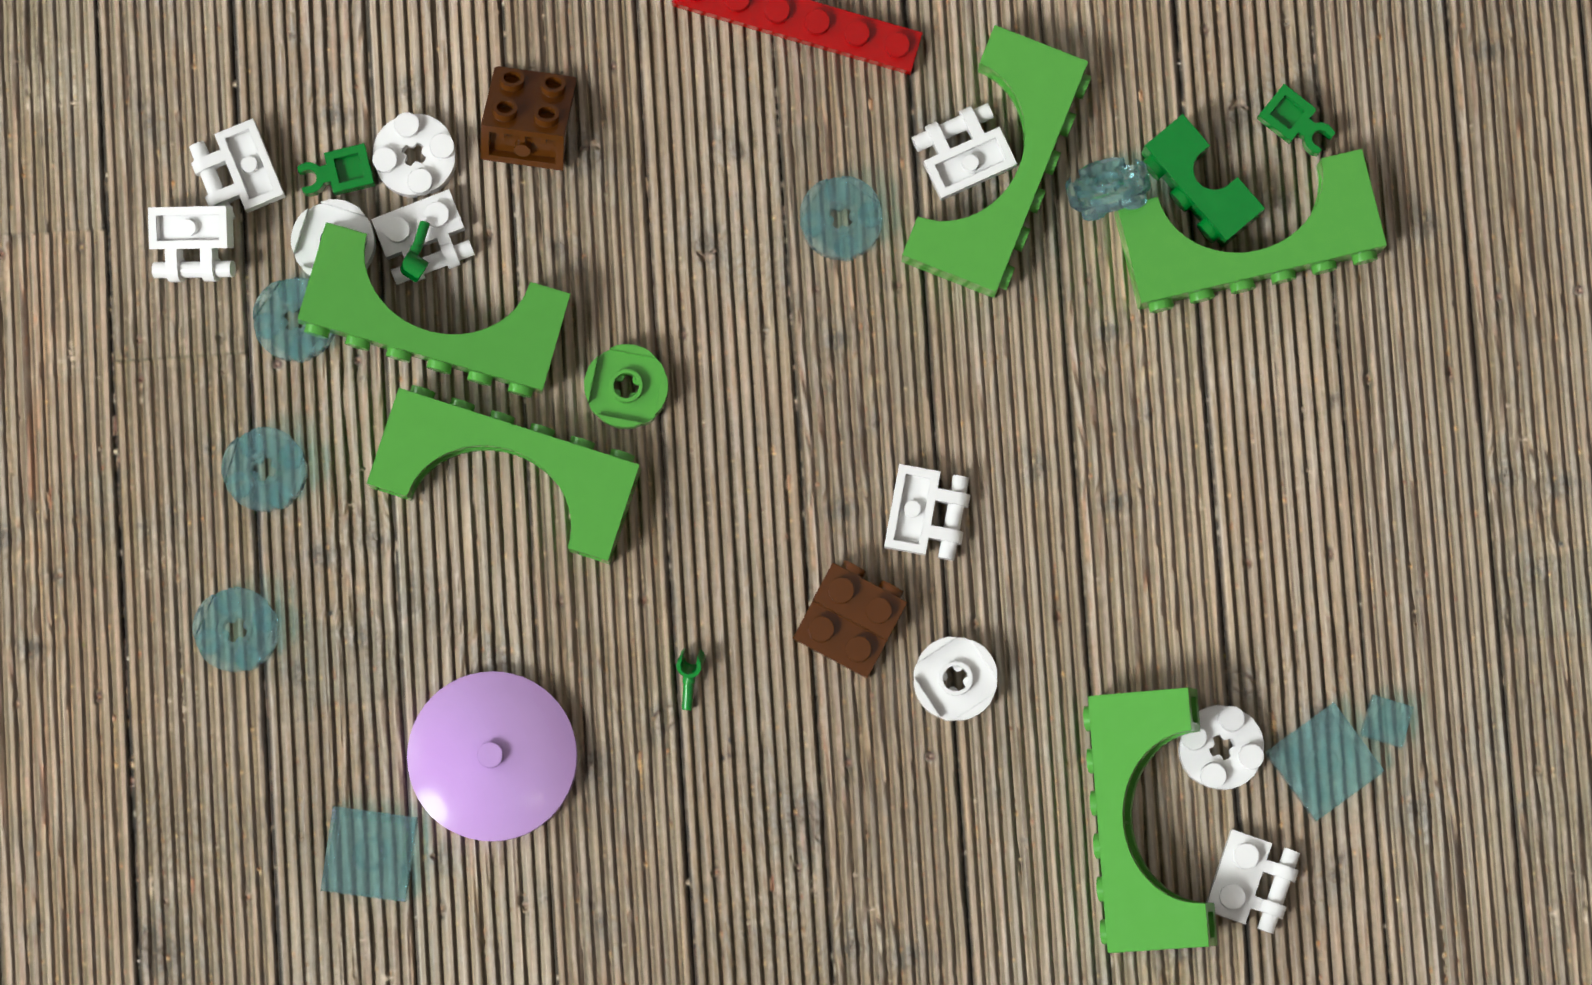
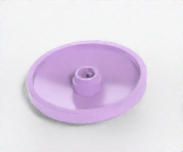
(492, 756)

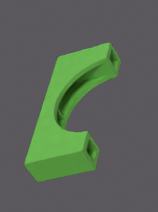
(980, 246)
(1171, 267)
(345, 304)
(430, 431)
(1124, 738)

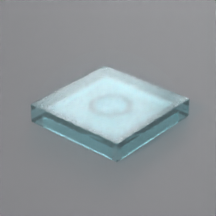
(1324, 761)
(369, 854)

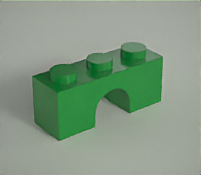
(1221, 211)

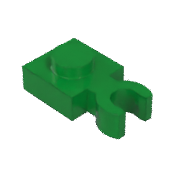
(1290, 116)
(344, 170)

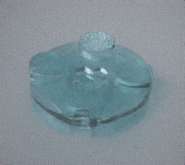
(1108, 187)
(837, 194)
(271, 324)
(252, 449)
(245, 652)

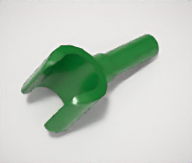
(413, 265)
(689, 673)

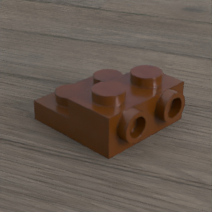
(851, 618)

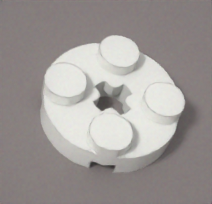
(407, 132)
(310, 227)
(960, 655)
(1244, 755)

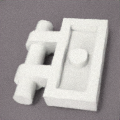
(969, 162)
(248, 164)
(191, 228)
(398, 229)
(913, 512)
(1239, 877)

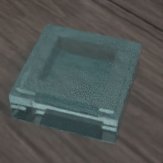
(1386, 721)

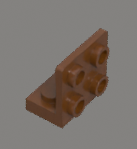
(527, 118)

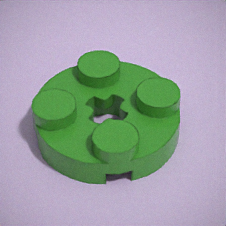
(612, 367)

